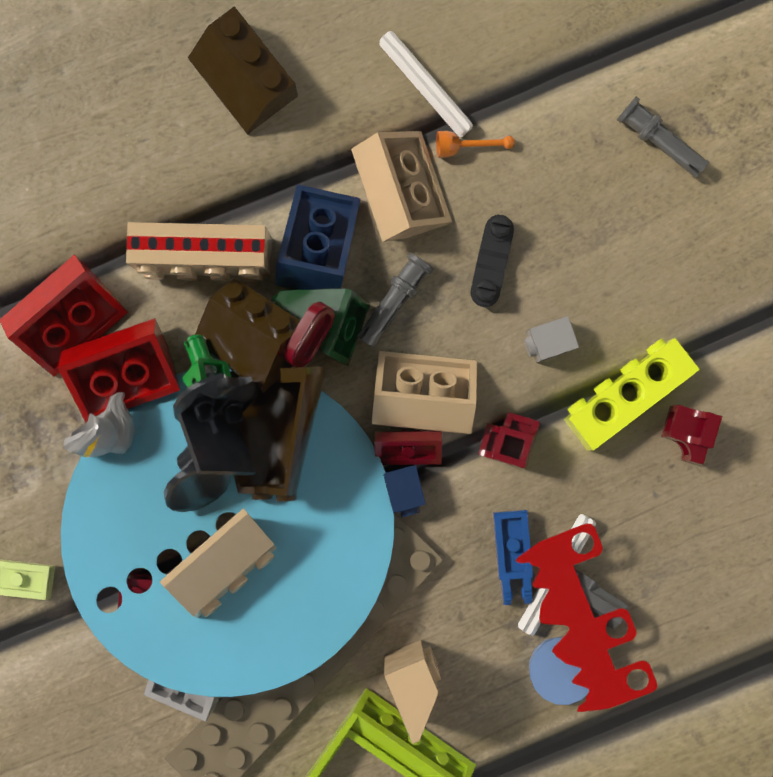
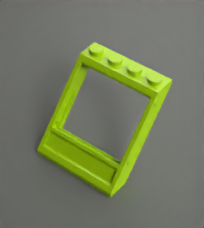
(382, 732)

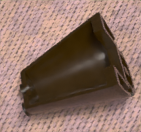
(279, 433)

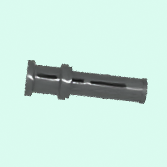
(651, 128)
(402, 288)

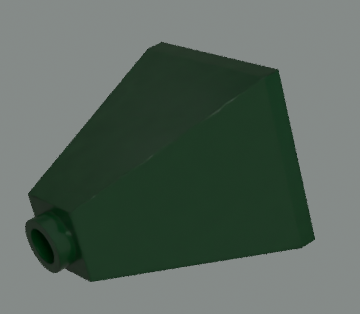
(349, 317)

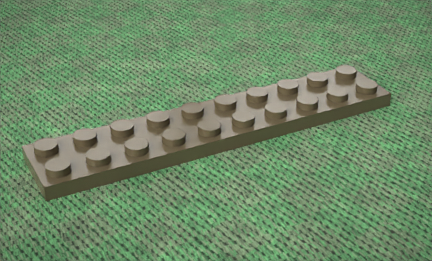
(248, 724)

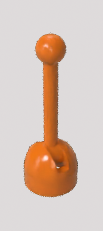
(449, 143)

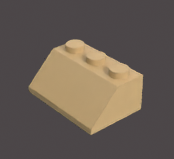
(401, 184)
(425, 392)
(219, 565)
(412, 681)

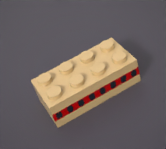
(199, 250)

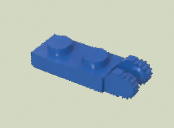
(511, 541)

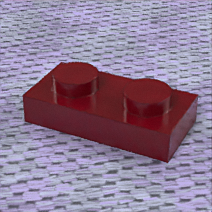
(409, 447)

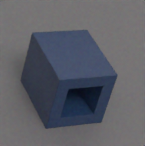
(404, 490)

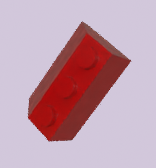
(62, 314)
(124, 362)

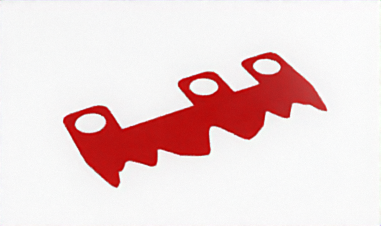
(587, 639)

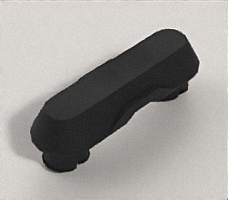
(492, 261)

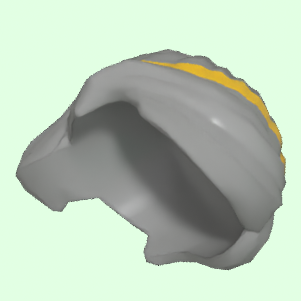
(104, 433)

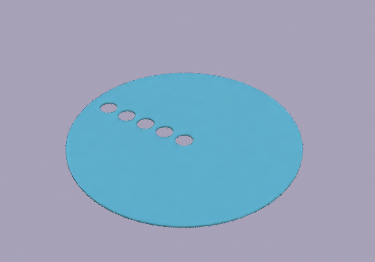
(288, 615)

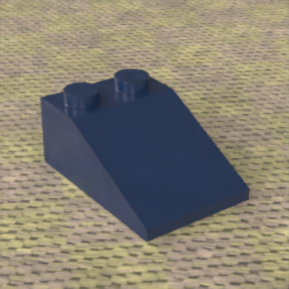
(316, 240)

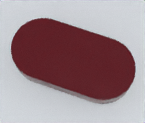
(309, 334)

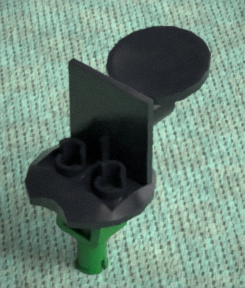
(209, 420)

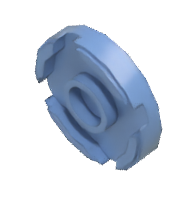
(553, 677)

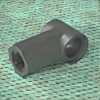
(600, 600)

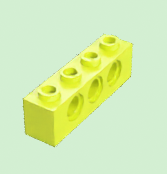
(675, 369)

